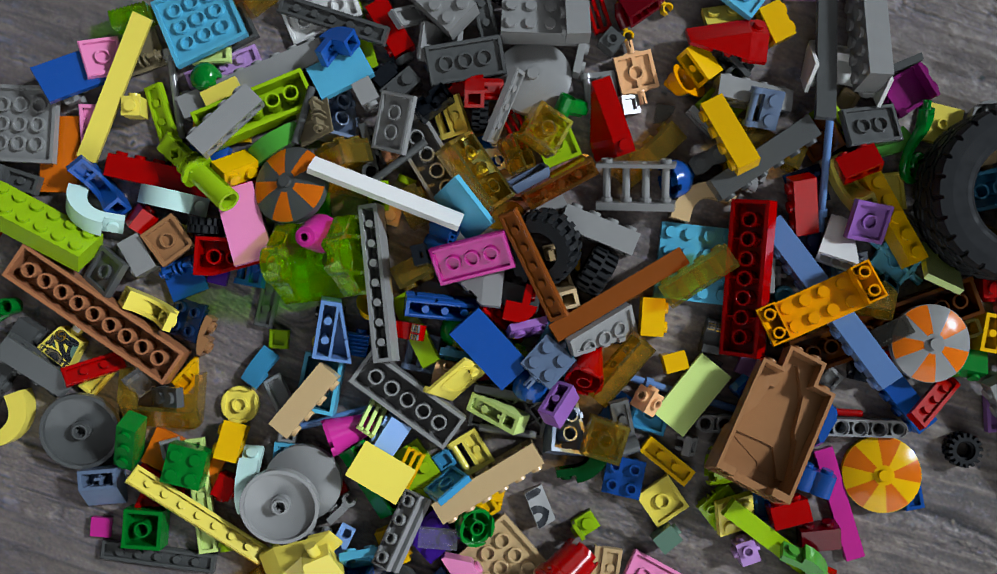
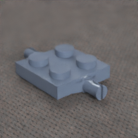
(547, 362)

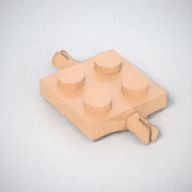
(636, 72)

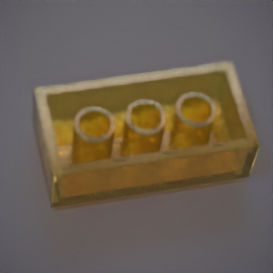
(470, 160)

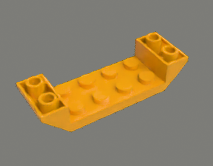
(821, 303)

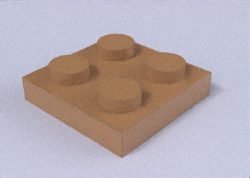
(168, 240)

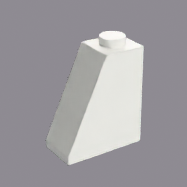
(836, 249)

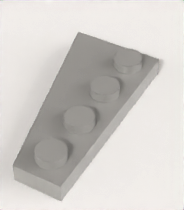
(608, 329)

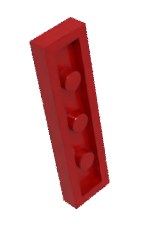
(932, 402)

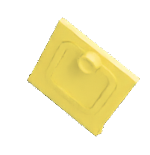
(455, 380)

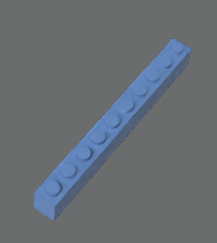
(849, 329)

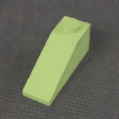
(498, 413)

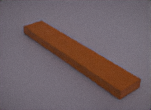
(533, 264)

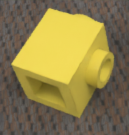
(134, 107)

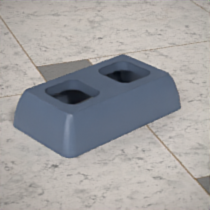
(529, 178)

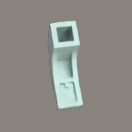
(173, 200)
(88, 217)
(247, 468)

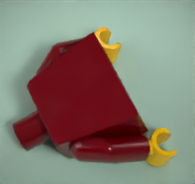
(634, 11)

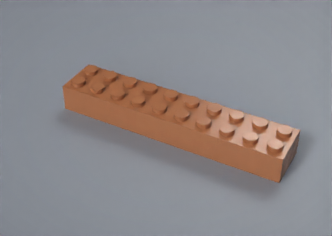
(96, 315)

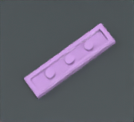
(240, 58)

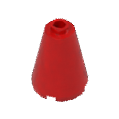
(587, 373)

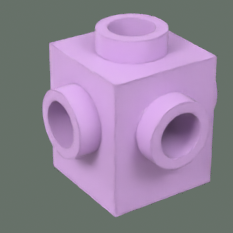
(745, 549)

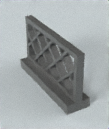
(491, 389)

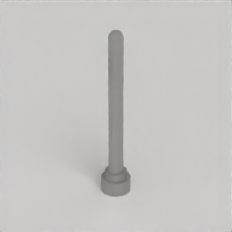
(175, 92)

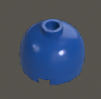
(680, 179)
(536, 392)

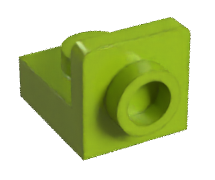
(584, 524)

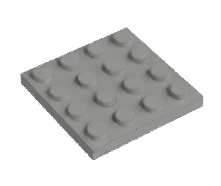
(28, 125)

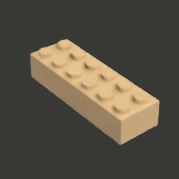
(493, 478)

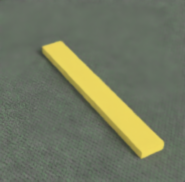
(115, 86)
(196, 514)

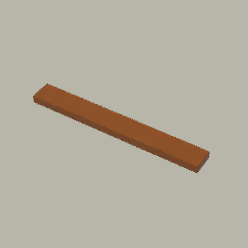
(618, 294)

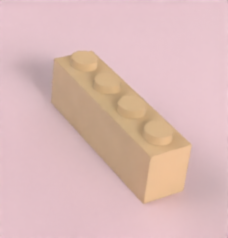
(305, 399)

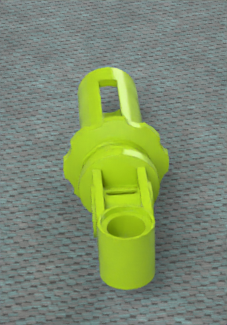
(197, 172)

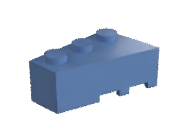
(331, 333)

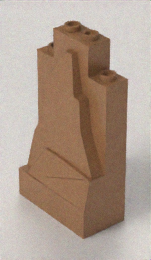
(774, 426)

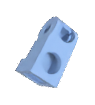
(346, 534)

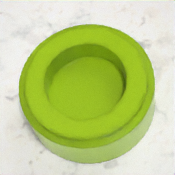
(405, 179)

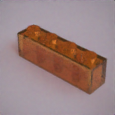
(560, 181)

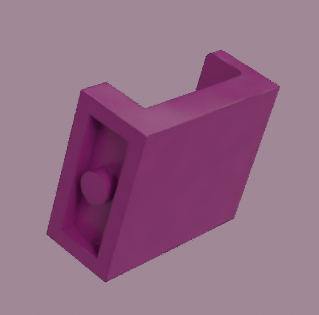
(911, 89)

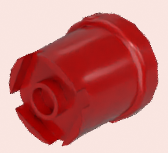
(569, 560)

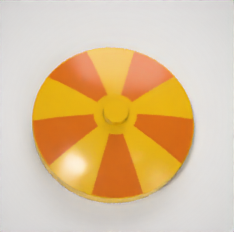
(881, 474)

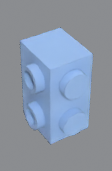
(390, 434)

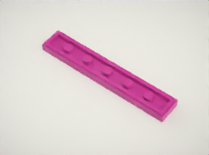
(840, 506)

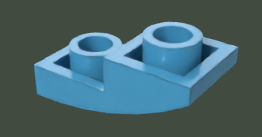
(259, 366)

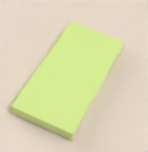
(692, 394)

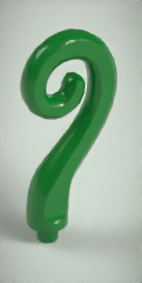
(908, 159)

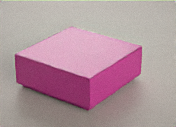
(101, 526)

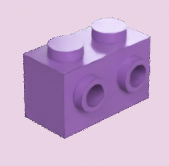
(558, 404)

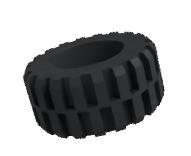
(562, 235)

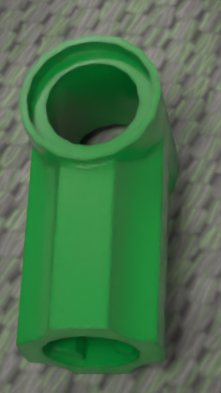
(571, 106)
(16, 307)

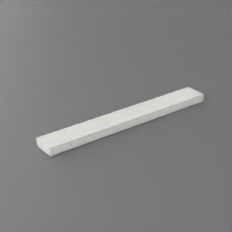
(385, 193)

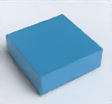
(444, 459)

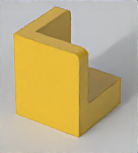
(674, 361)

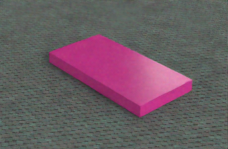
(472, 257)

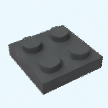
(105, 271)

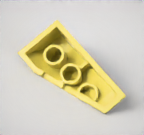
(287, 558)

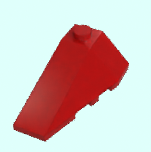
(736, 38)
(609, 128)
(213, 256)

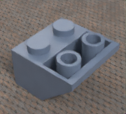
(103, 485)

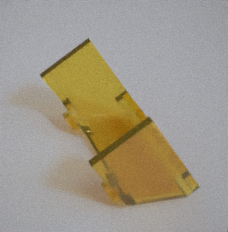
(187, 417)

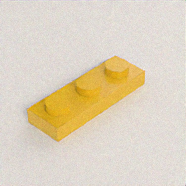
(667, 460)

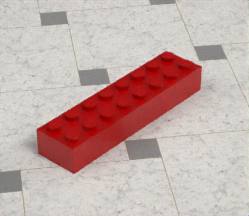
(749, 285)

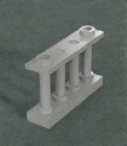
(645, 202)

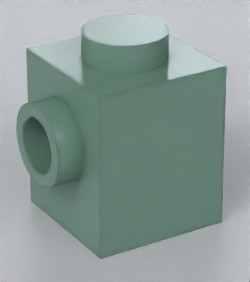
(666, 537)

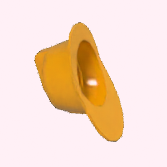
(681, 83)

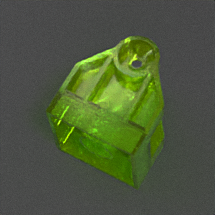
(299, 272)

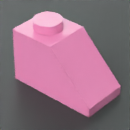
(461, 564)

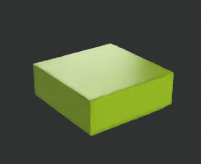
(279, 338)

